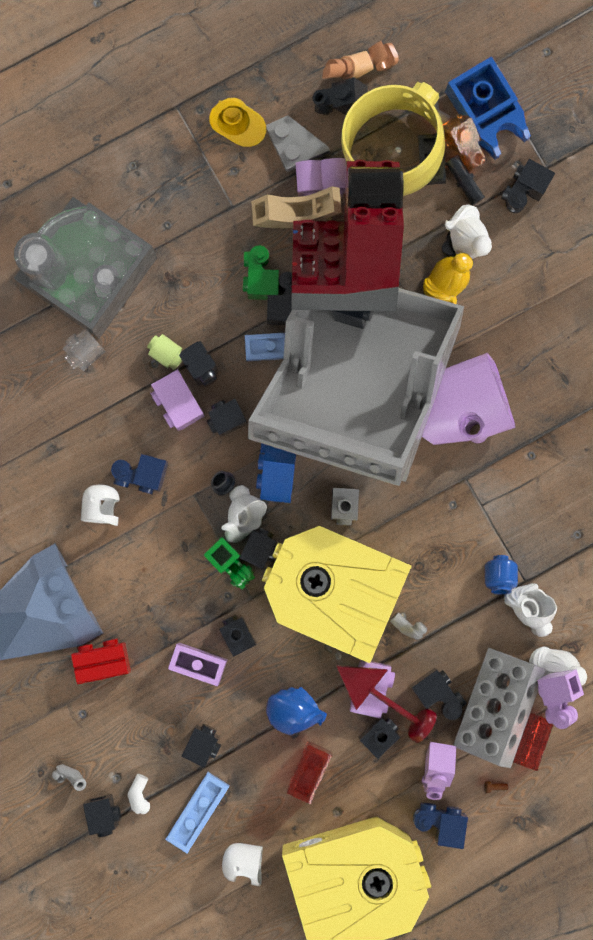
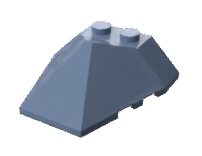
(43, 609)

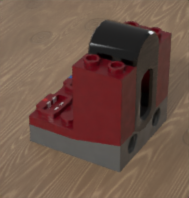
(356, 259)

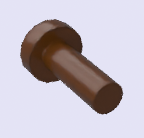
(488, 787)

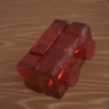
(533, 742)
(309, 772)

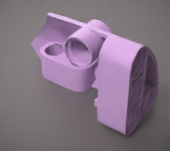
(467, 397)

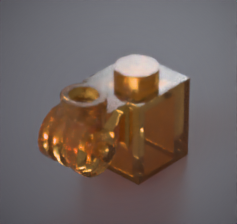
(463, 137)

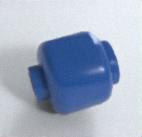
(501, 574)

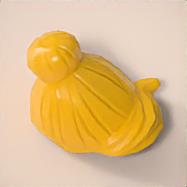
(449, 278)

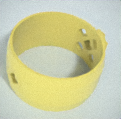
(392, 97)

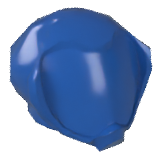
(293, 711)

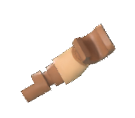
(361, 63)

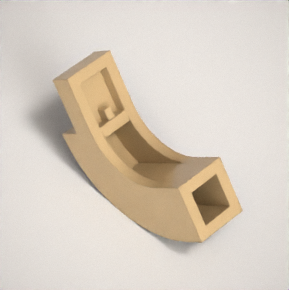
(281, 211)

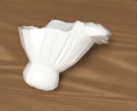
(468, 232)
(243, 515)
(532, 608)
(557, 661)

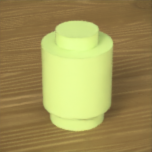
(165, 351)

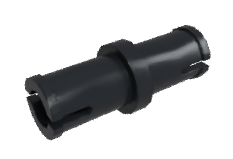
(465, 180)

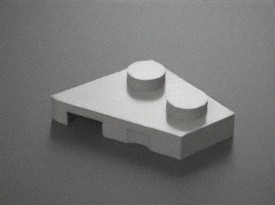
(294, 142)

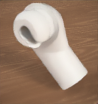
(136, 797)

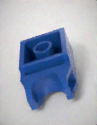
(494, 112)

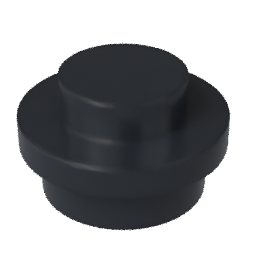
(223, 482)

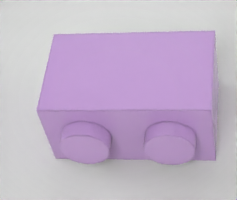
(177, 400)
(197, 664)

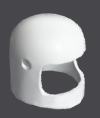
(93, 511)
(243, 861)

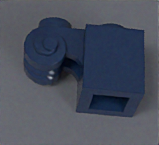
(148, 474)
(450, 824)

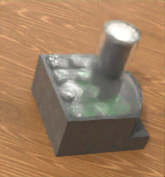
(83, 264)

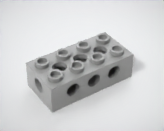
(483, 708)

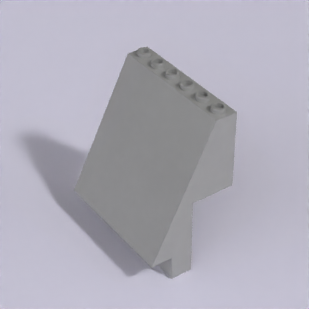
(356, 391)

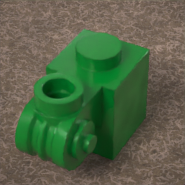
(259, 281)
(226, 558)

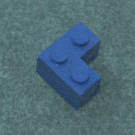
(277, 474)

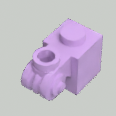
(556, 692)
(438, 769)

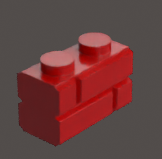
(100, 662)

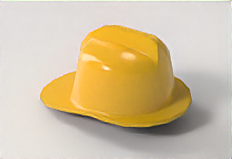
(237, 122)

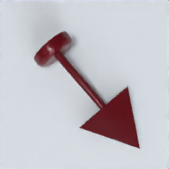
(361, 683)

